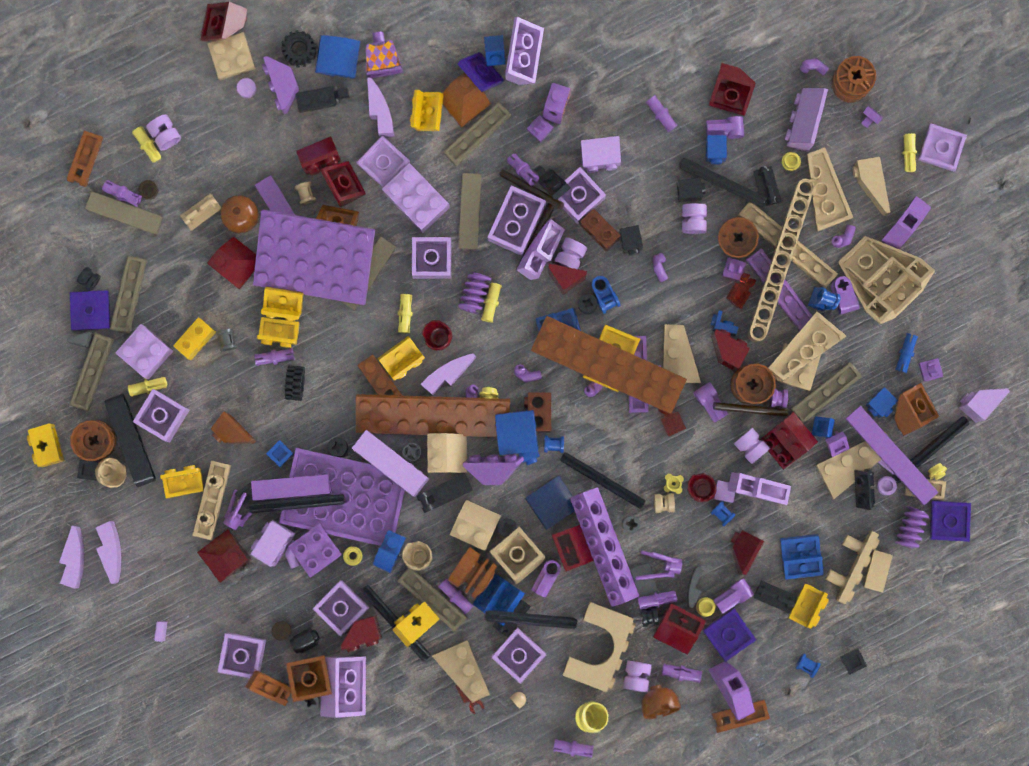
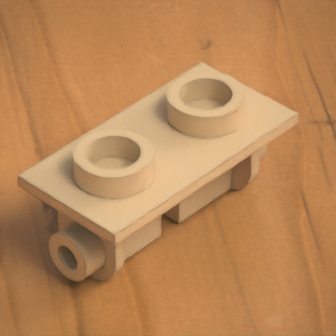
(200, 212)

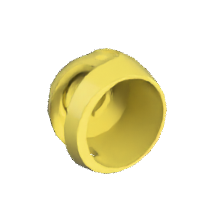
(591, 717)

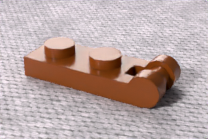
(85, 158)
(377, 376)
(269, 687)
(760, 714)

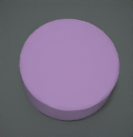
(246, 87)
(886, 485)

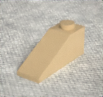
(871, 179)

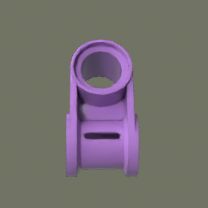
(848, 298)

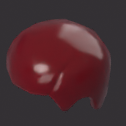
(437, 335)
(701, 487)

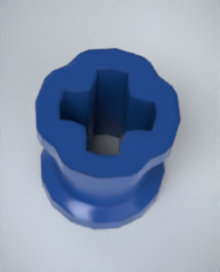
(553, 444)
(723, 513)
(807, 665)

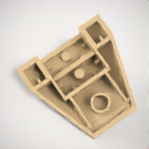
(884, 277)

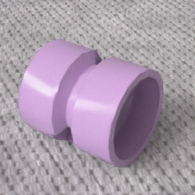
(162, 129)
(694, 218)
(571, 253)
(751, 445)
(637, 676)

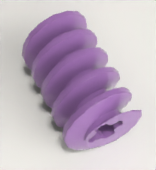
(473, 294)
(912, 528)

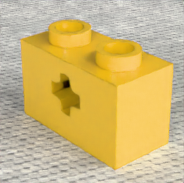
(194, 338)
(52, 453)
(423, 615)

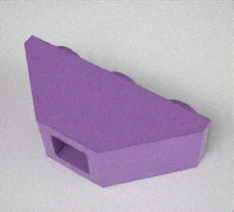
(282, 83)
(906, 223)
(492, 469)
(733, 689)

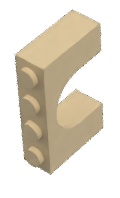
(601, 674)

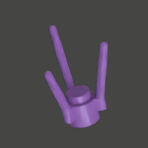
(232, 517)
(672, 565)

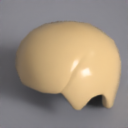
(110, 472)
(417, 555)

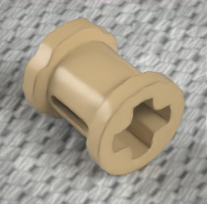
(305, 193)

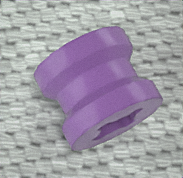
(779, 398)

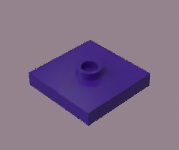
(482, 76)
(90, 310)
(950, 521)
(729, 634)

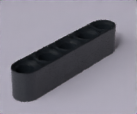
(130, 440)

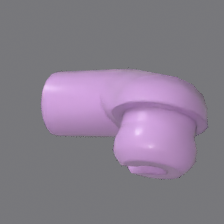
(292, 560)

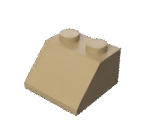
(446, 453)
(475, 525)
(518, 555)

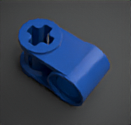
(605, 295)
(823, 299)

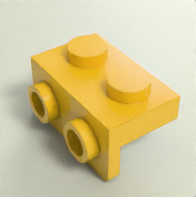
(426, 110)
(282, 303)
(278, 331)
(401, 358)
(182, 482)
(808, 606)

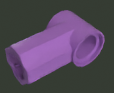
(731, 126)
(706, 397)
(545, 579)
(736, 594)

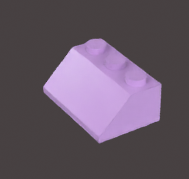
(524, 52)
(806, 118)
(347, 685)

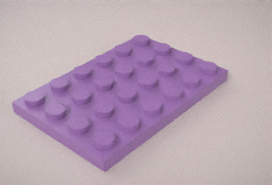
(314, 257)
(370, 498)

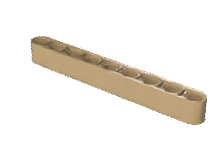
(787, 253)

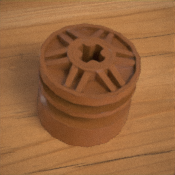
(845, 86)
(740, 248)
(760, 376)
(82, 441)
(472, 573)

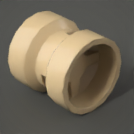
(669, 503)

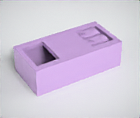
(390, 463)

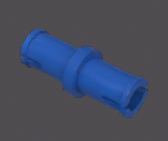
(906, 353)

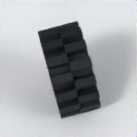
(298, 59)
(294, 383)

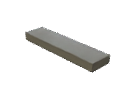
(477, 134)
(470, 211)
(124, 213)
(380, 255)
(128, 294)
(91, 372)
(826, 392)
(433, 598)

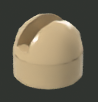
(519, 699)

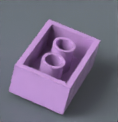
(415, 198)
(516, 220)

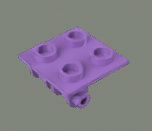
(315, 550)

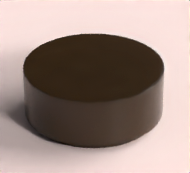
(148, 189)
(281, 630)

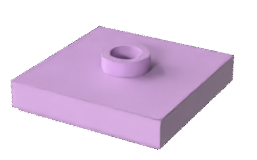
(942, 147)
(382, 161)

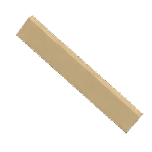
(801, 257)

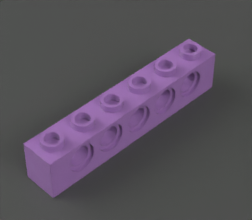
(604, 547)

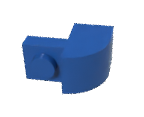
(389, 551)

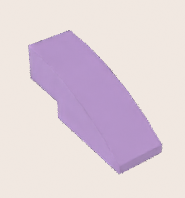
(379, 110)
(541, 250)
(447, 373)
(759, 488)
(110, 551)
(73, 558)

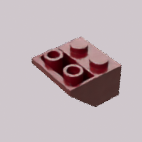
(318, 156)
(728, 350)
(789, 440)
(572, 548)
(679, 628)
(362, 632)

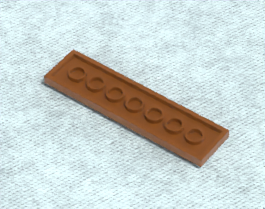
(608, 365)
(428, 415)

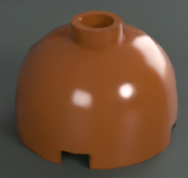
(239, 214)
(659, 702)

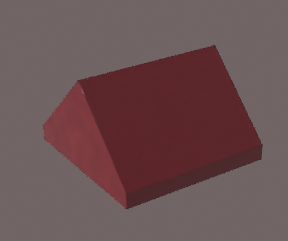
(343, 183)
(566, 277)

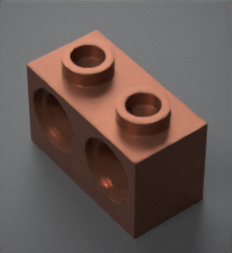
(599, 230)
(543, 412)

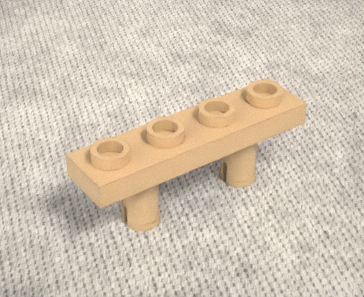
(211, 500)
(862, 560)

